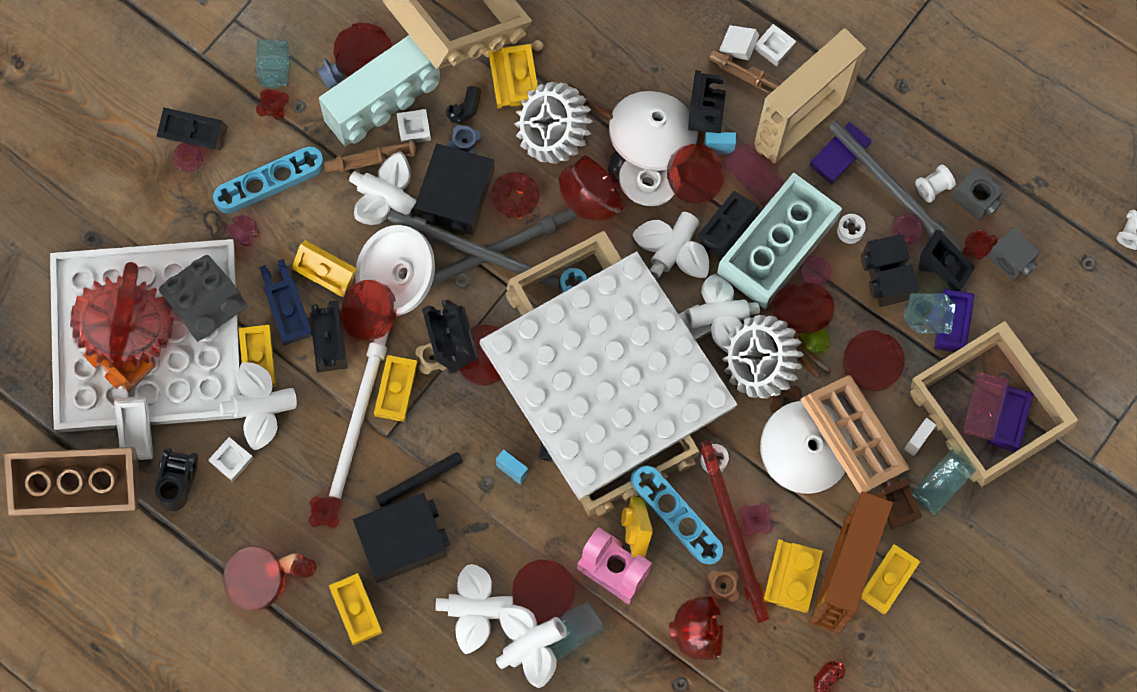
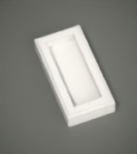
(134, 425)

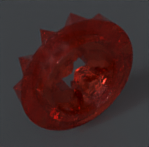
(522, 184)

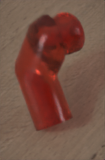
(828, 675)

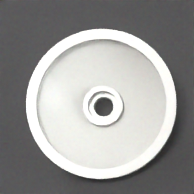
(643, 139)
(389, 257)
(790, 459)

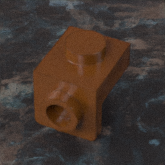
(904, 506)

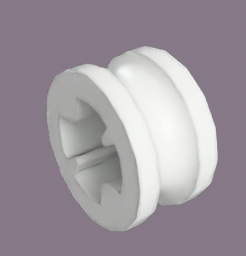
(843, 233)
(719, 451)

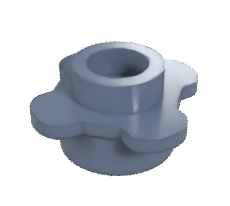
(330, 73)
(464, 132)

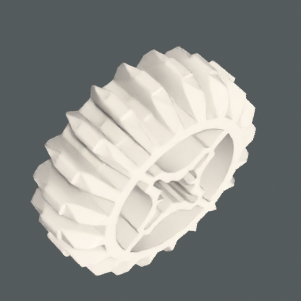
(546, 108)
(753, 341)

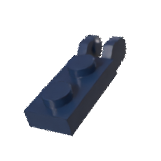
(286, 306)

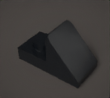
(946, 261)

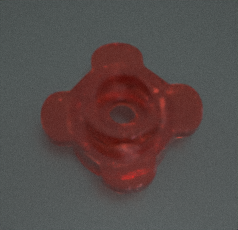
(268, 96)
(979, 243)
(318, 505)

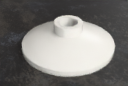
(632, 180)

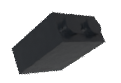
(454, 189)
(401, 537)

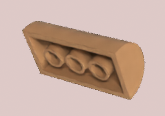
(72, 481)

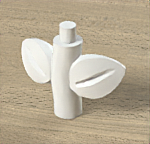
(384, 191)
(673, 246)
(720, 310)
(258, 404)
(473, 607)
(530, 643)

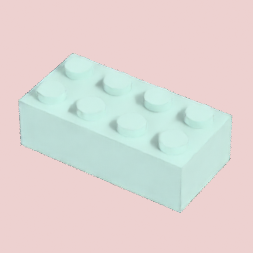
(378, 91)
(779, 240)

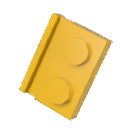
(512, 74)
(792, 576)

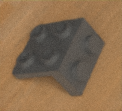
(203, 297)

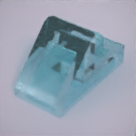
(943, 482)
(581, 626)

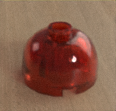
(697, 628)

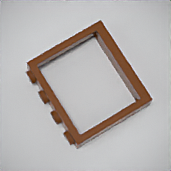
(851, 562)

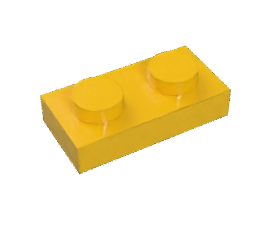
(324, 268)
(258, 348)
(395, 388)
(637, 526)
(889, 579)
(355, 609)

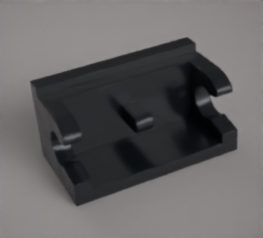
(706, 104)
(191, 129)
(728, 224)
(450, 335)
(328, 337)

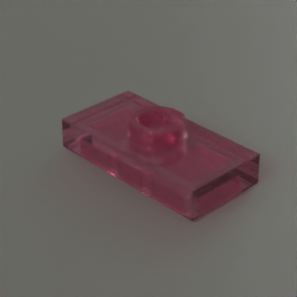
(753, 173)
(985, 406)

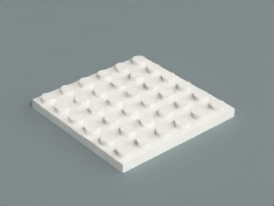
(187, 375)
(607, 375)

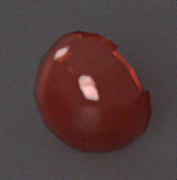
(590, 191)

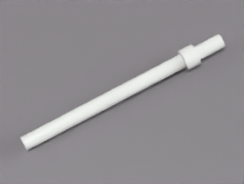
(376, 353)

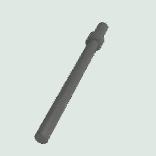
(888, 181)
(544, 226)
(465, 245)

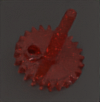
(115, 326)

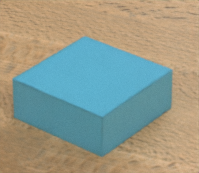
(720, 143)
(512, 467)

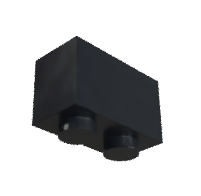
(890, 276)

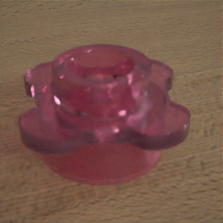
(242, 229)
(762, 513)

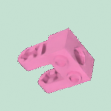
(604, 548)

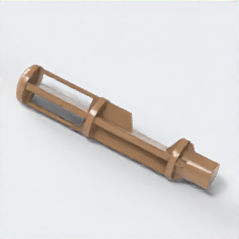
(752, 75)
(369, 157)

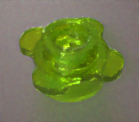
(815, 341)

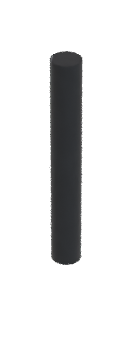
(419, 479)

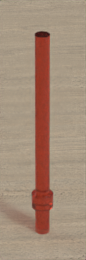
(753, 589)

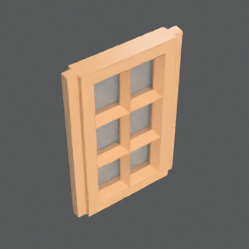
(855, 434)

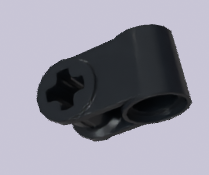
(176, 472)

